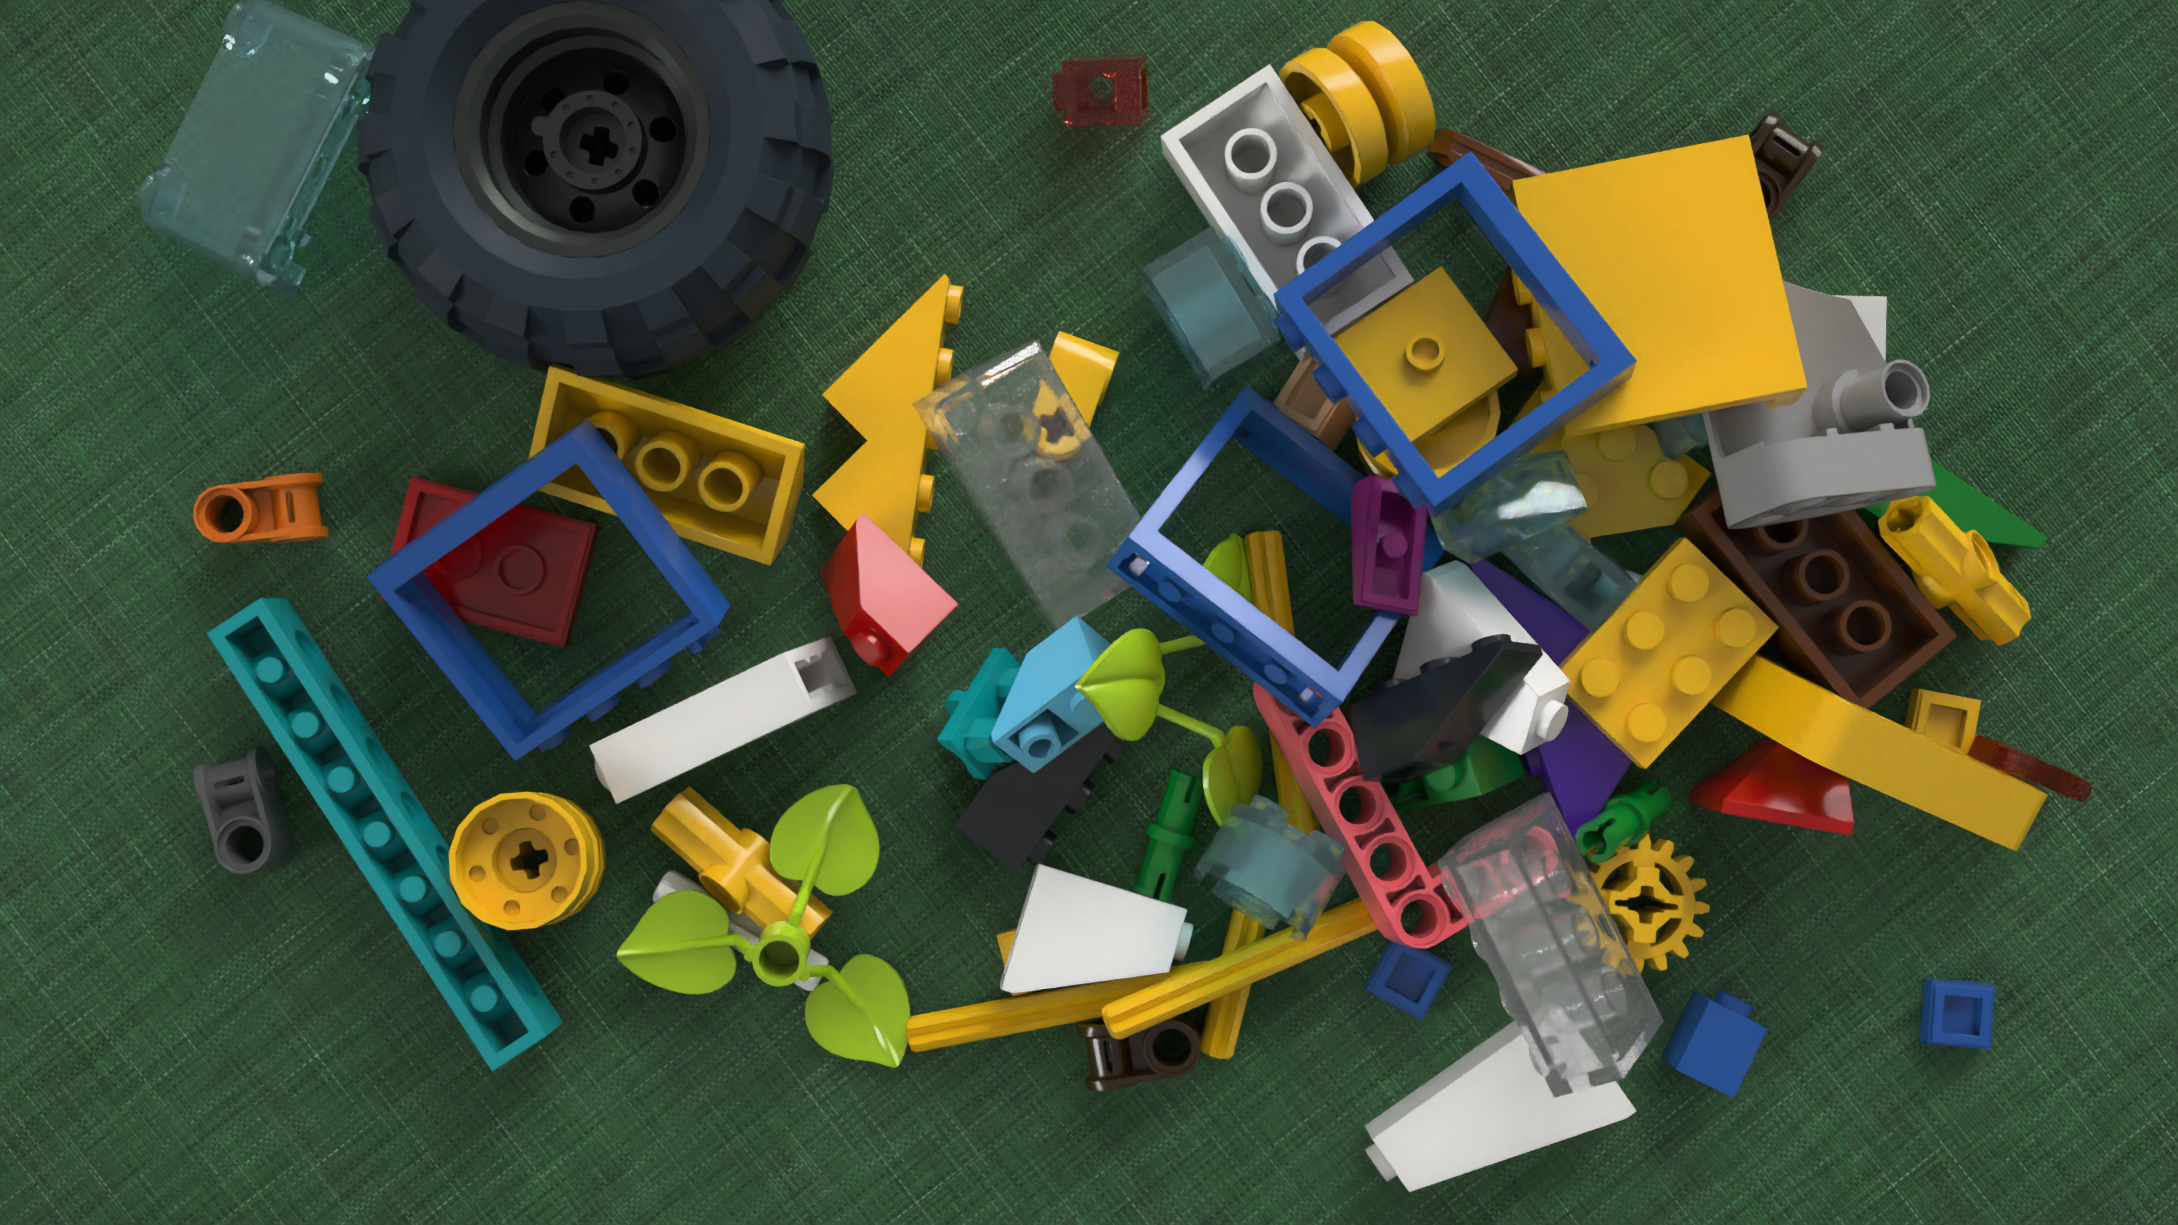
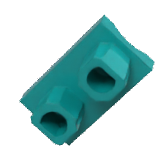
(976, 712)

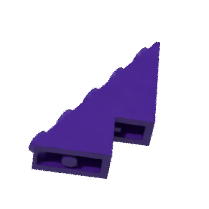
(1581, 762)

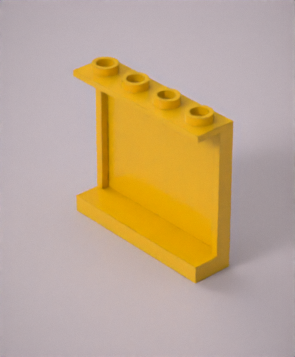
(1681, 273)

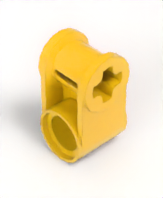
(1083, 370)

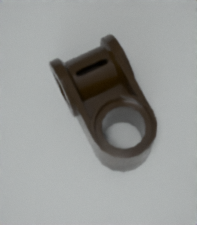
(1780, 159)
(1136, 1056)

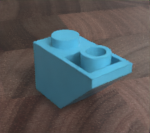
(1043, 706)

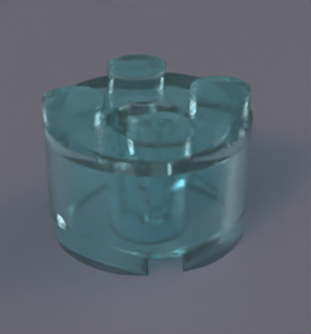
(1272, 867)

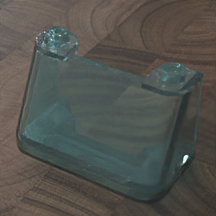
(260, 142)

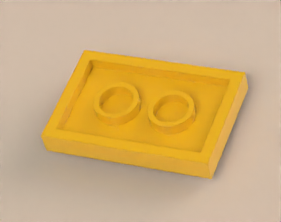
(1664, 652)

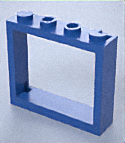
(1537, 269)
(1221, 614)
(469, 665)

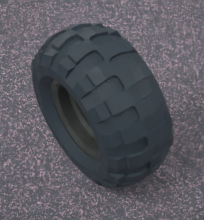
(638, 283)

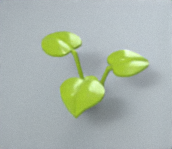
(1130, 677)
(826, 844)

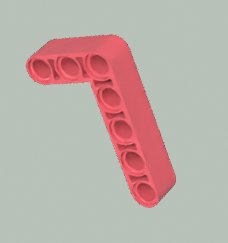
(1373, 826)

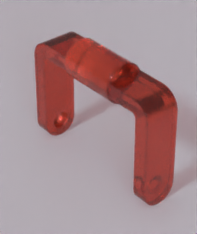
(2024, 765)

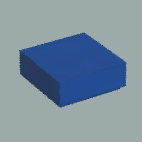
(1408, 978)
(1957, 1013)

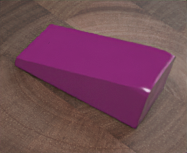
(1386, 547)

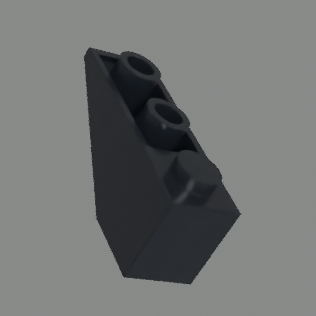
(1435, 716)
(1019, 806)

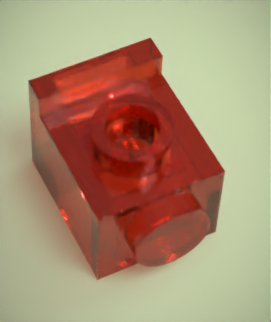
(1082, 108)

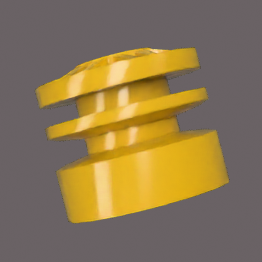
(490, 852)

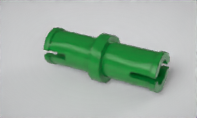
(1623, 821)
(1170, 835)

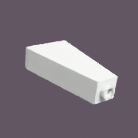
(722, 719)
(1484, 1113)

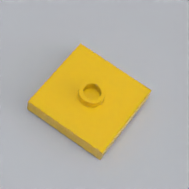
(1427, 355)

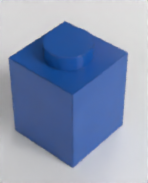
(1715, 1041)

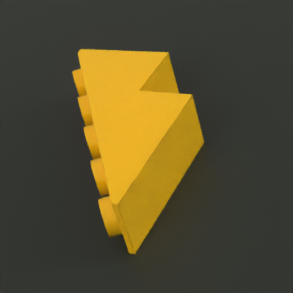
(876, 398)

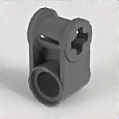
(239, 807)

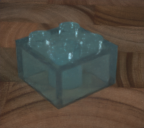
(1211, 308)

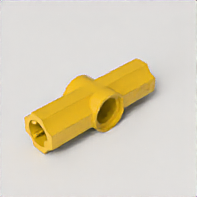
(1954, 569)
(733, 863)

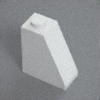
(1453, 615)
(1090, 933)

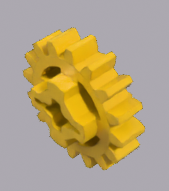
(1641, 878)

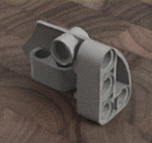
(1843, 439)

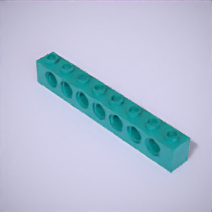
(383, 827)

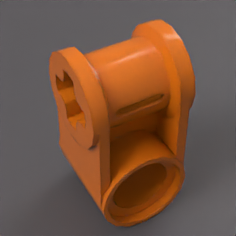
(274, 510)

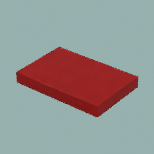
(512, 575)

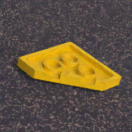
(1623, 476)

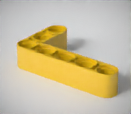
(1880, 752)

